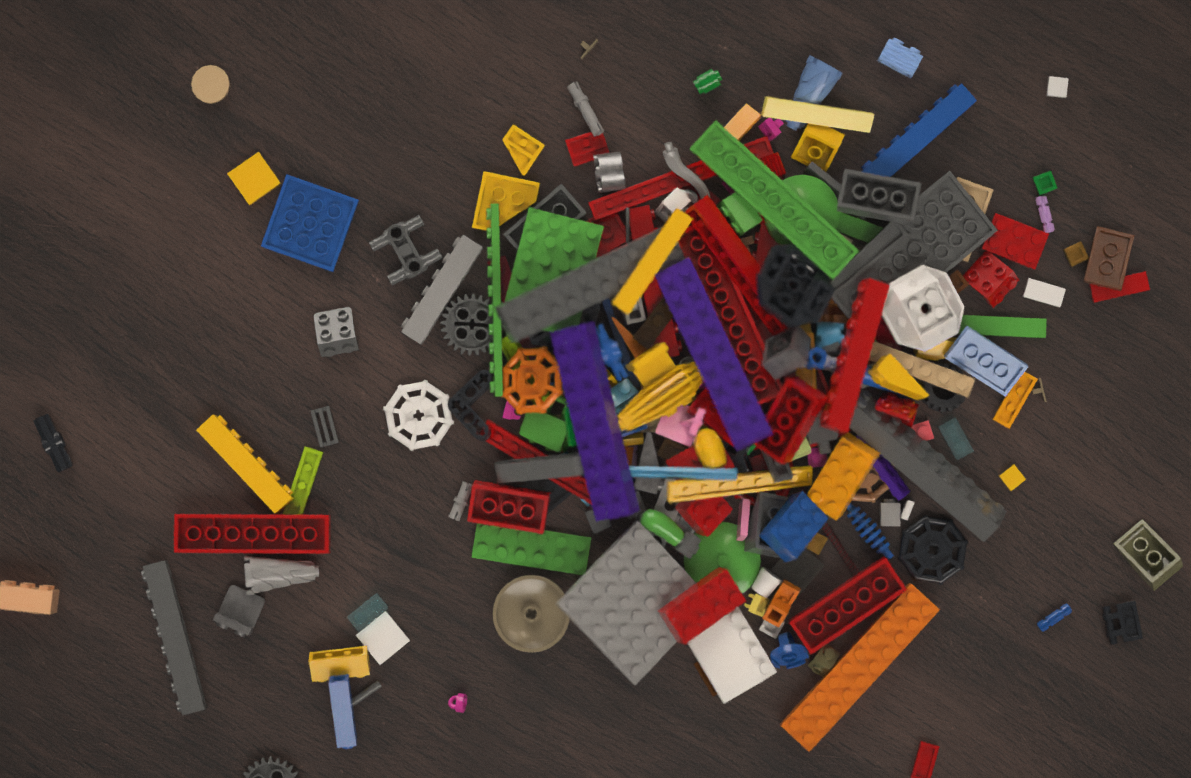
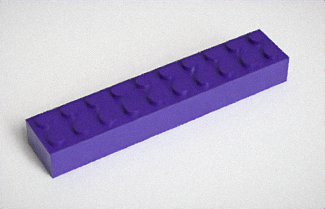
(713, 354)
(595, 421)

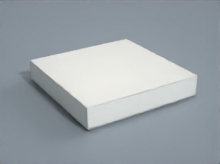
(383, 637)

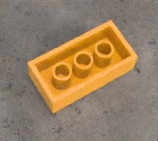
(842, 475)

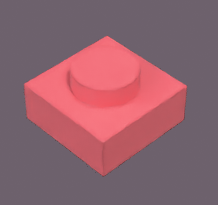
(923, 430)

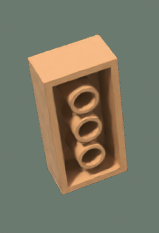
(28, 597)

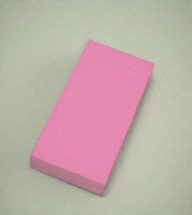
(743, 519)

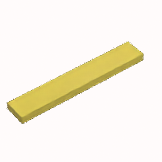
(817, 114)

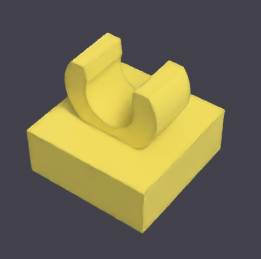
(758, 604)

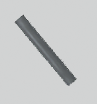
(365, 693)

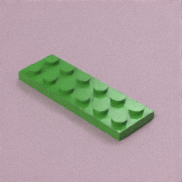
(544, 551)

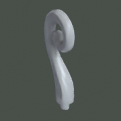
(674, 162)

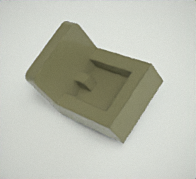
(824, 660)

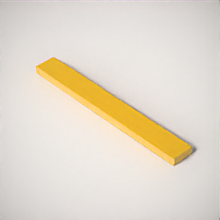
(745, 483)

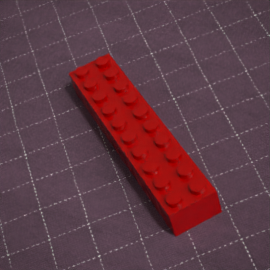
(733, 315)

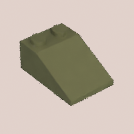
(1149, 554)

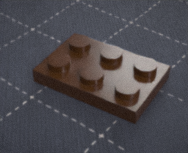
(1108, 258)

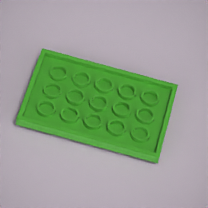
(550, 248)

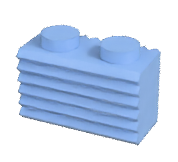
(900, 57)

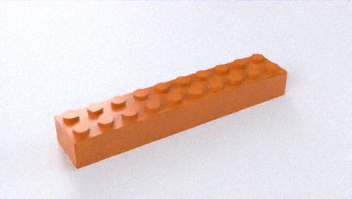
(859, 667)

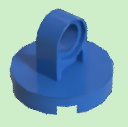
(788, 653)

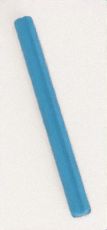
(683, 473)

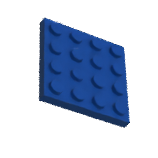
(309, 223)

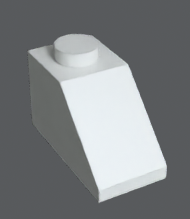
(677, 199)

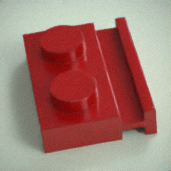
(585, 146)

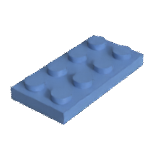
(986, 361)

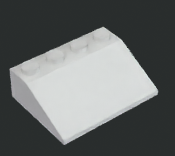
(731, 656)

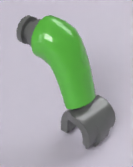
(666, 528)

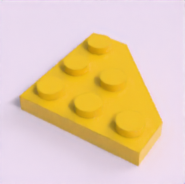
(511, 193)

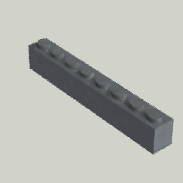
(174, 636)

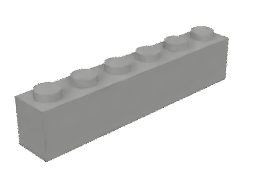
(442, 289)

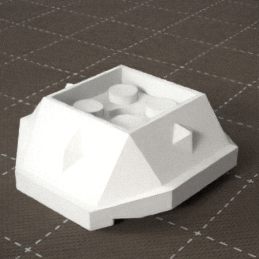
(904, 314)

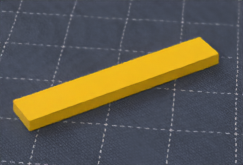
(652, 261)

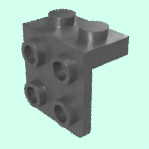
(239, 611)

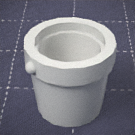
(766, 582)

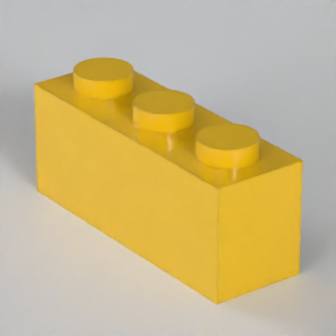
(339, 662)

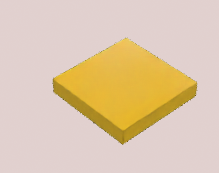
(254, 178)

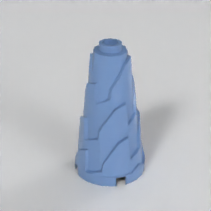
(814, 85)

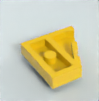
(522, 148)

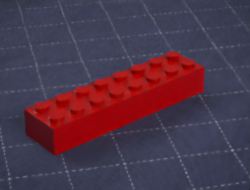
(252, 533)

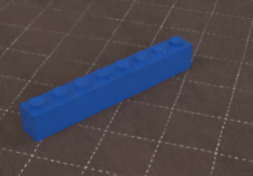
(921, 133)

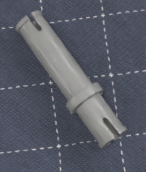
(583, 105)

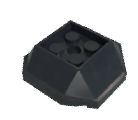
(792, 286)

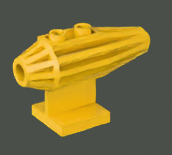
(663, 388)

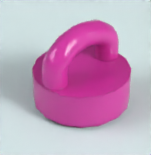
(461, 702)

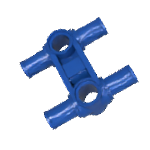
(611, 354)

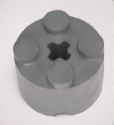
(609, 172)

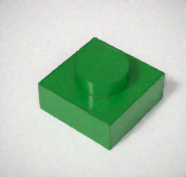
(1044, 183)

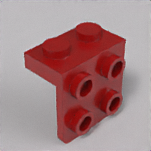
(991, 278)
(902, 408)

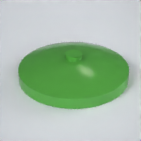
(816, 195)
(725, 552)

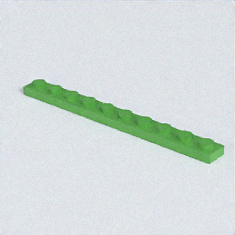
(494, 292)

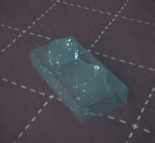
(955, 438)
(367, 612)

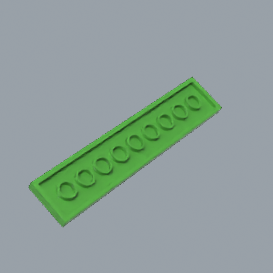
(774, 200)

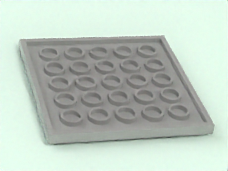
(621, 599)

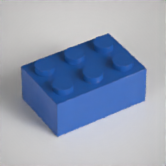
(793, 526)

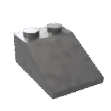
(648, 458)

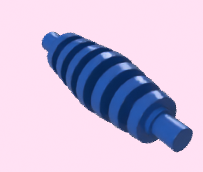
(858, 518)

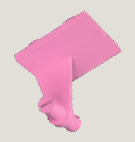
(681, 426)

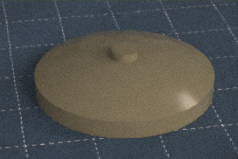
(528, 614)

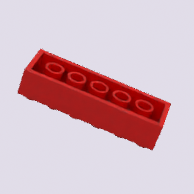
(847, 605)

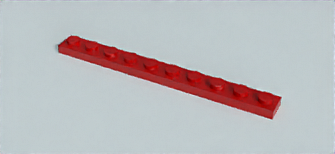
(663, 185)

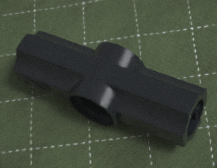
(53, 443)

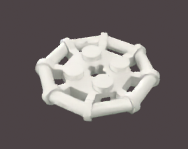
(412, 424)

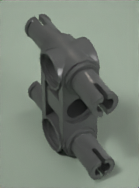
(405, 250)

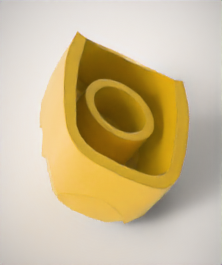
(709, 449)

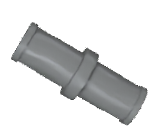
(461, 501)

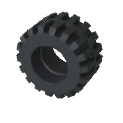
(942, 405)

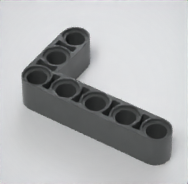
(539, 467)

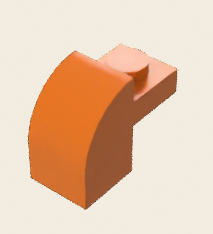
(781, 603)

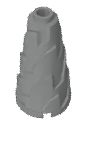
(267, 573)

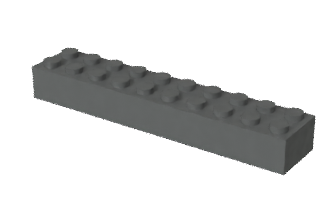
(577, 288)
(926, 468)

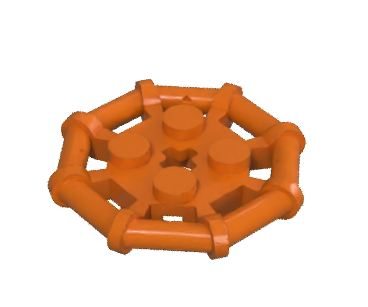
(542, 380)

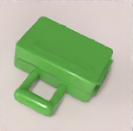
(546, 428)

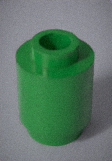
(707, 81)

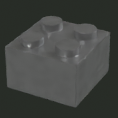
(786, 351)

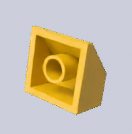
(818, 145)

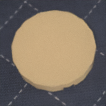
(210, 84)

